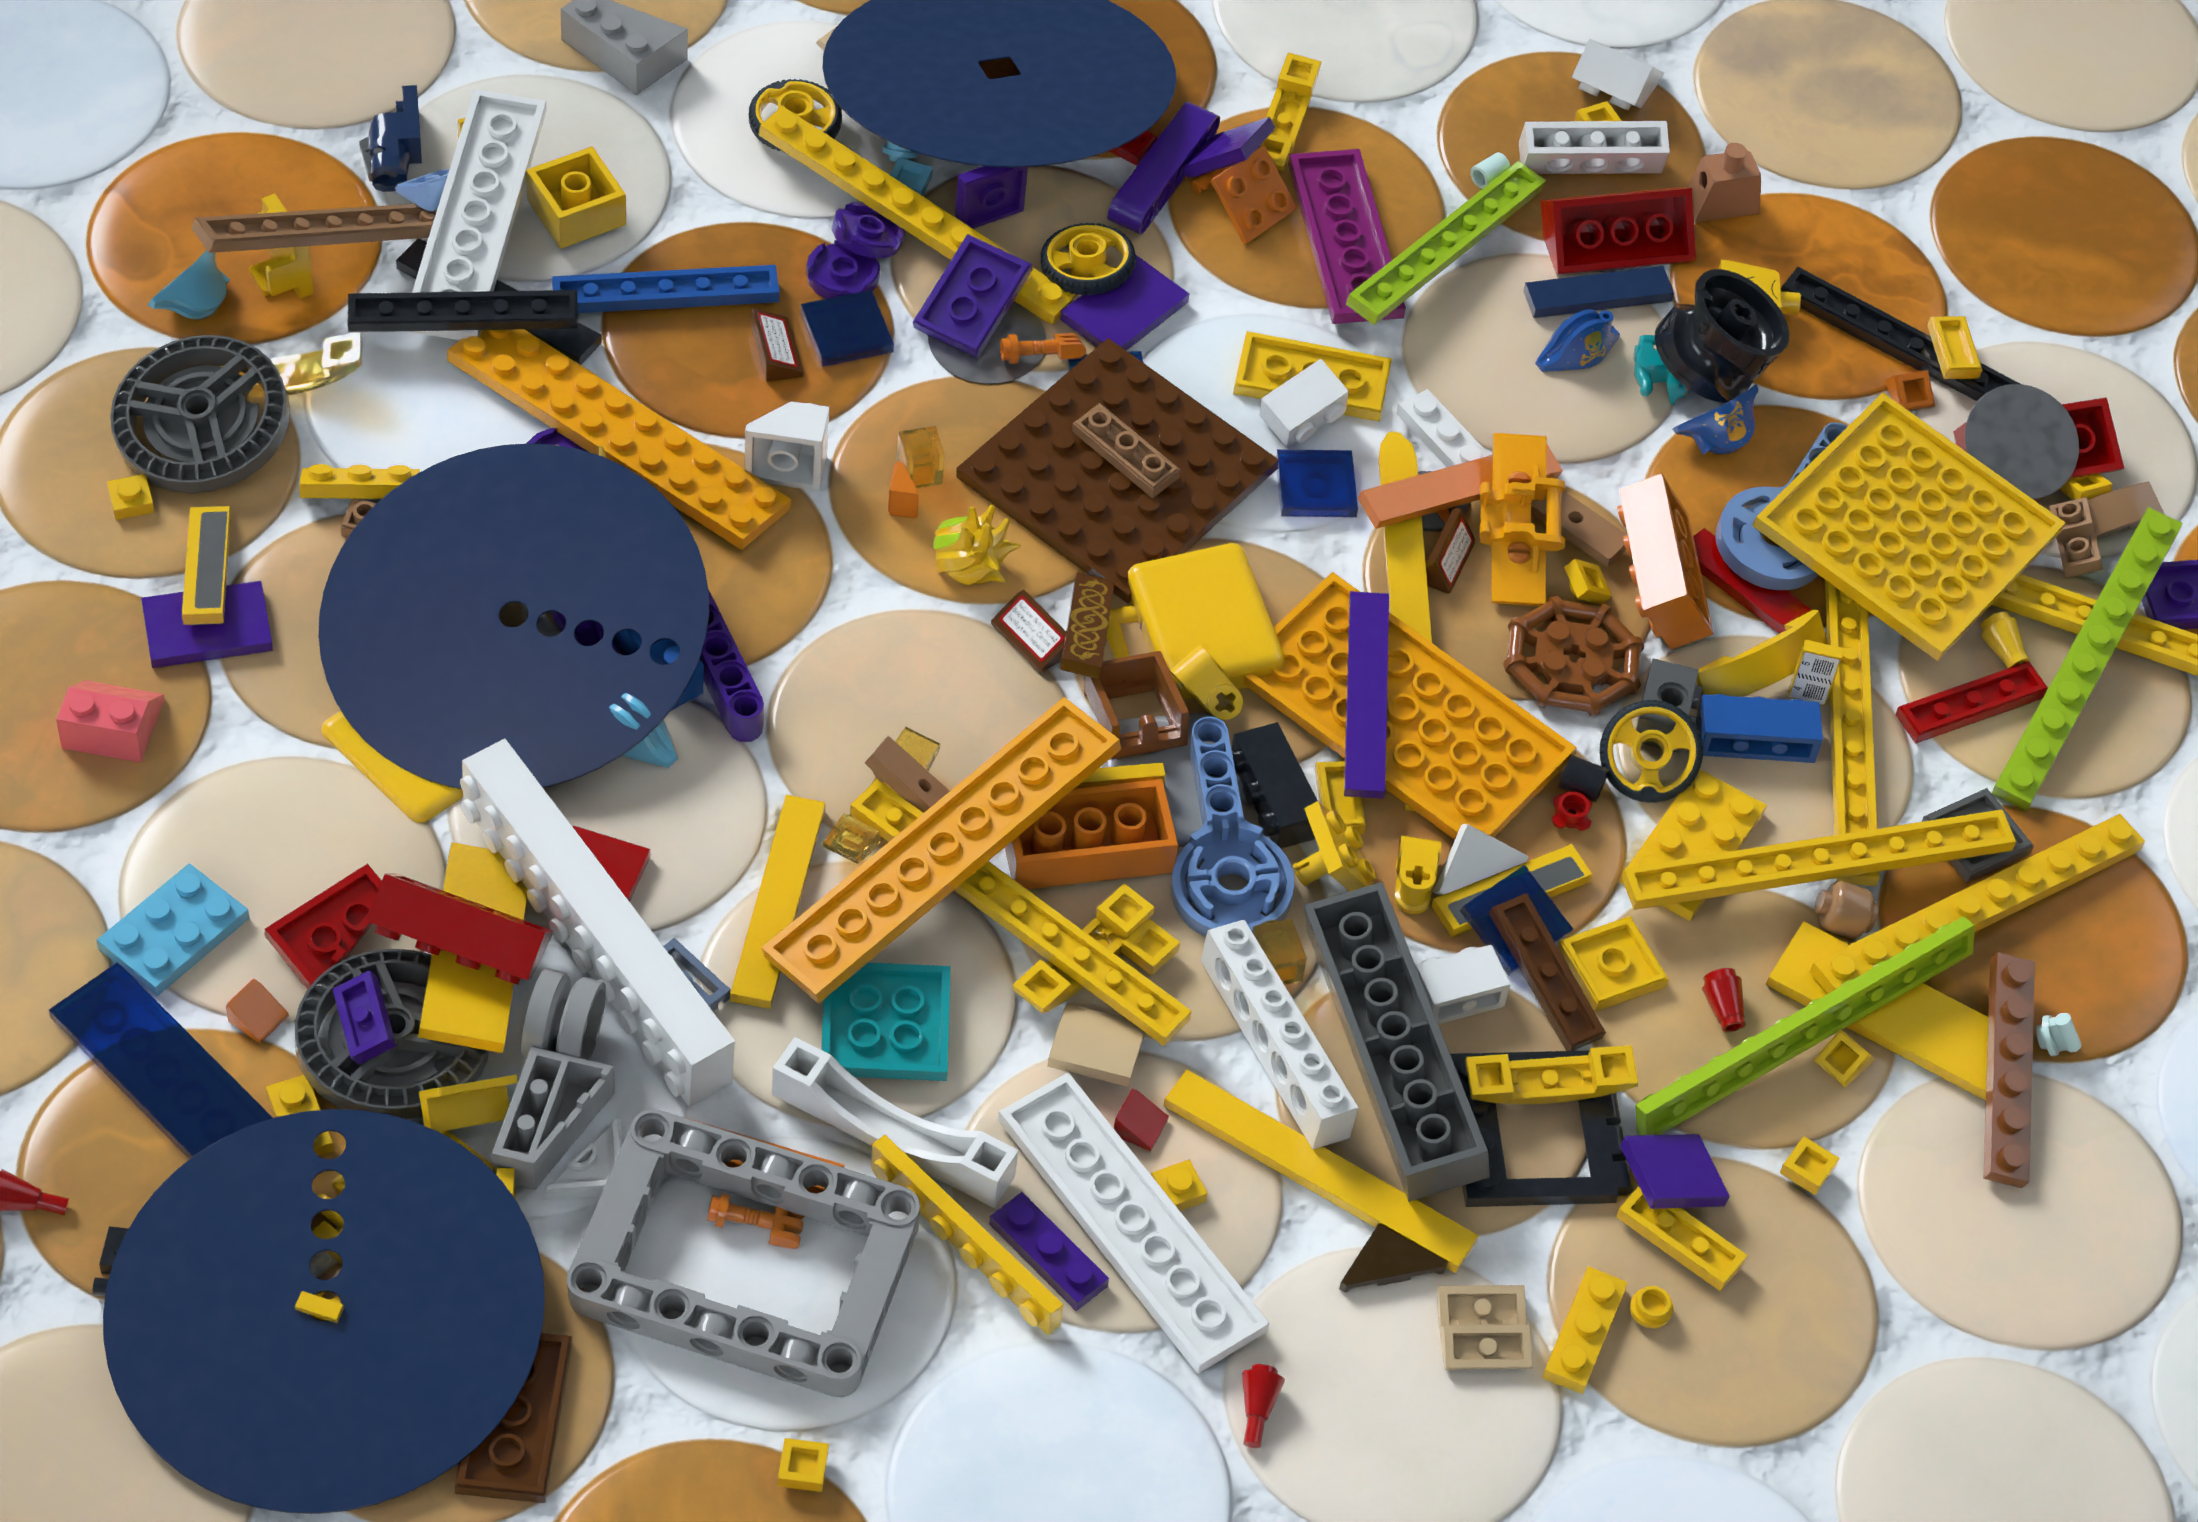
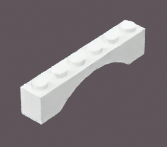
(957, 1157)

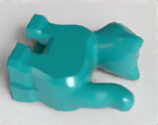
(1651, 369)

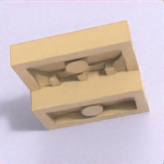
(1096, 1045)
(1484, 1327)

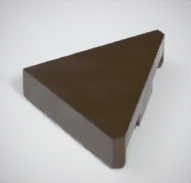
(1389, 1260)

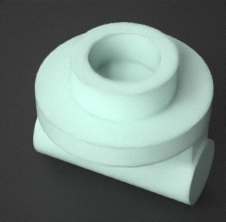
(2058, 1034)

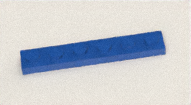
(672, 288)

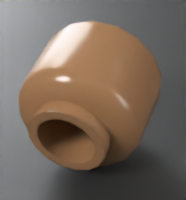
(1846, 909)

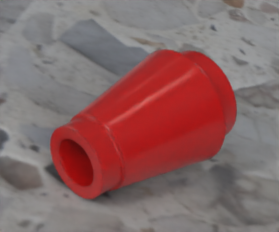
(1725, 996)

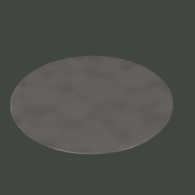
(989, 366)
(2023, 438)

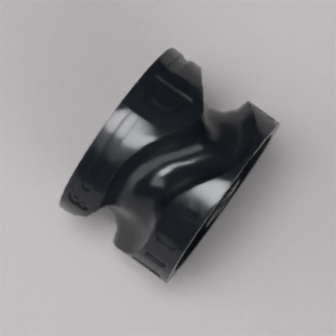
(1723, 337)

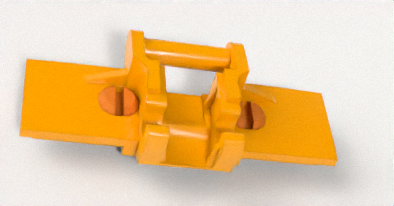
(1505, 519)

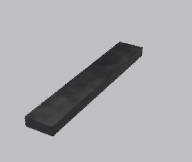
(462, 311)
(573, 343)

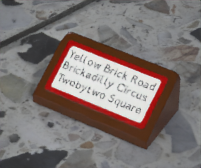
(775, 345)
(1450, 553)
(1031, 631)

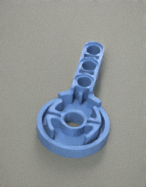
(1754, 557)
(1226, 847)

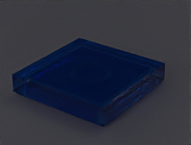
(847, 328)
(1316, 483)
(1514, 885)

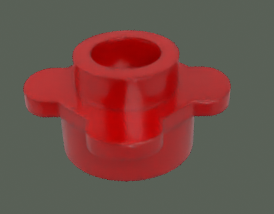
(1575, 803)

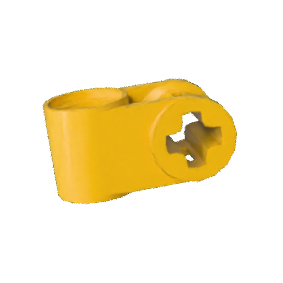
(1204, 680)
(1416, 873)

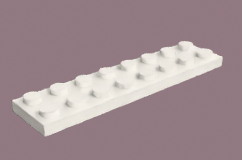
(480, 197)
(1133, 1223)

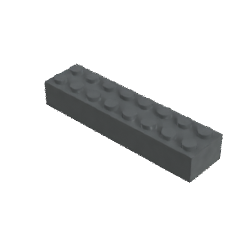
(1396, 1042)

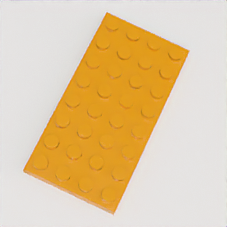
(1451, 738)

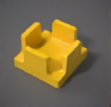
(288, 266)

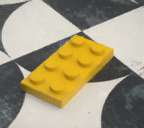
(1701, 822)

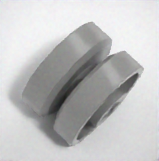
(563, 1016)

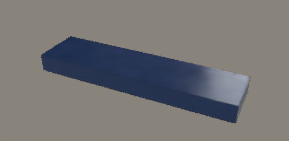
(1598, 291)

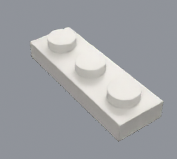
(1439, 429)

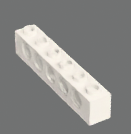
(1279, 1034)

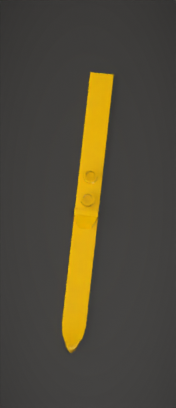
(1404, 544)

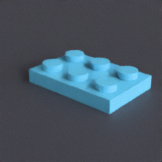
(173, 929)

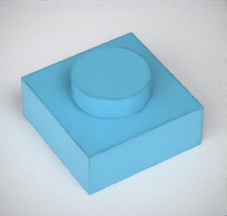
(913, 174)

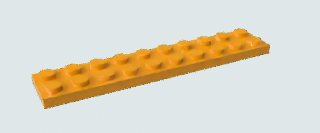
(632, 435)
(940, 849)

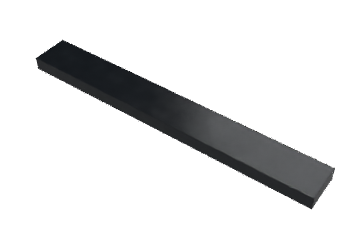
(1883, 331)

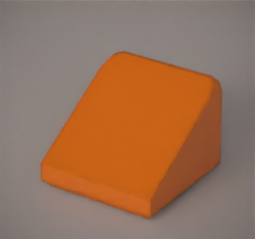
(1911, 390)
(902, 493)
(255, 1011)

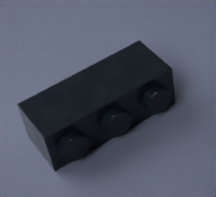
(1274, 784)

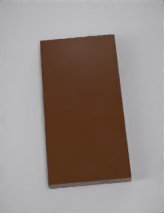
(520, 1451)

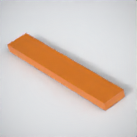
(1433, 491)

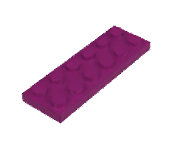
(1340, 226)

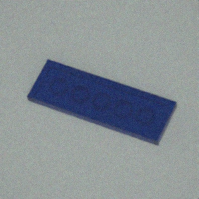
(156, 1061)

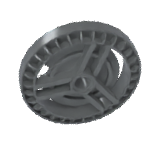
(203, 448)
(394, 1078)

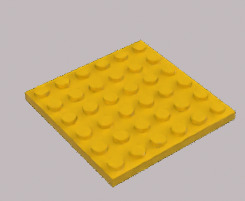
(1909, 525)

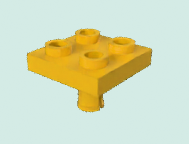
(1338, 851)

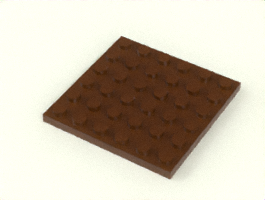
(1084, 503)

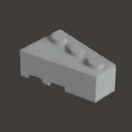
(624, 41)
(549, 1112)

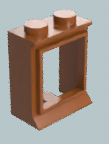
(1134, 676)

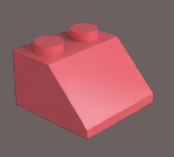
(108, 720)

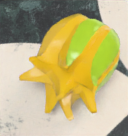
(972, 547)

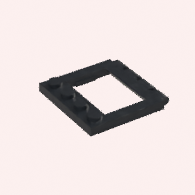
(1602, 1138)

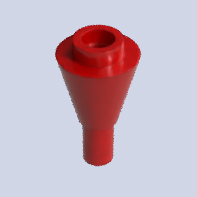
(22, 1196)
(1260, 1390)

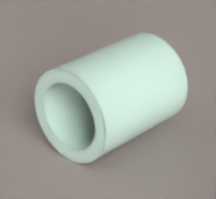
(1489, 169)

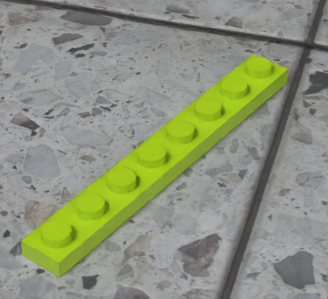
(1445, 243)

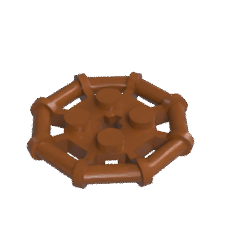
(1584, 640)

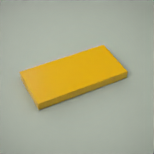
(1273, 360)

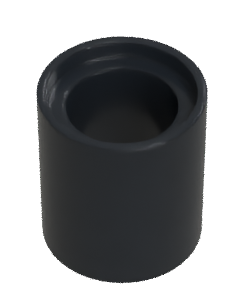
(1583, 778)

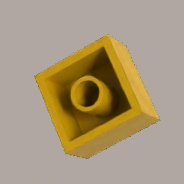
(576, 197)

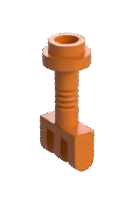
(1064, 345)
(783, 1223)

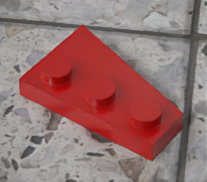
(326, 926)

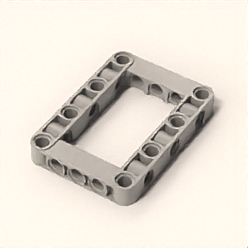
(769, 1177)

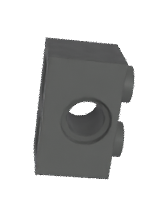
(1673, 685)

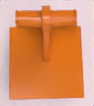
(1250, 193)

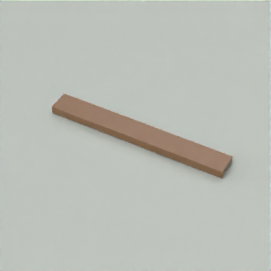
(313, 227)

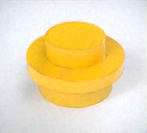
(1651, 1307)

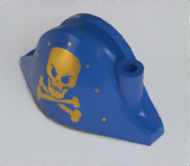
(1579, 342)
(1723, 428)

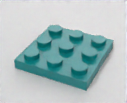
(890, 1022)

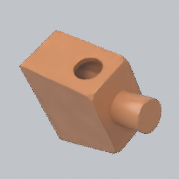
(1726, 185)

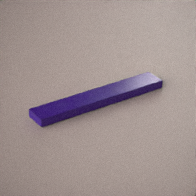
(1366, 695)

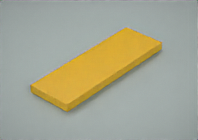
(461, 1002)
(1916, 1025)

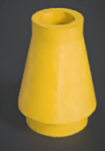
(2004, 638)

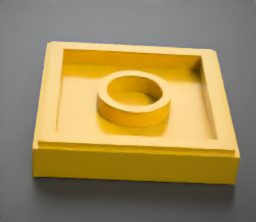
(1613, 963)

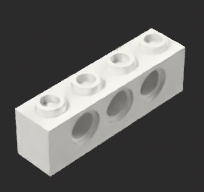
(1594, 147)

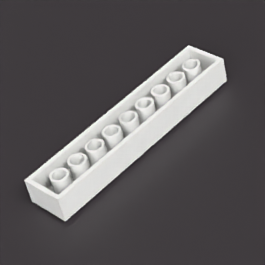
(597, 923)

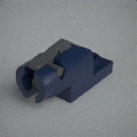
(393, 143)

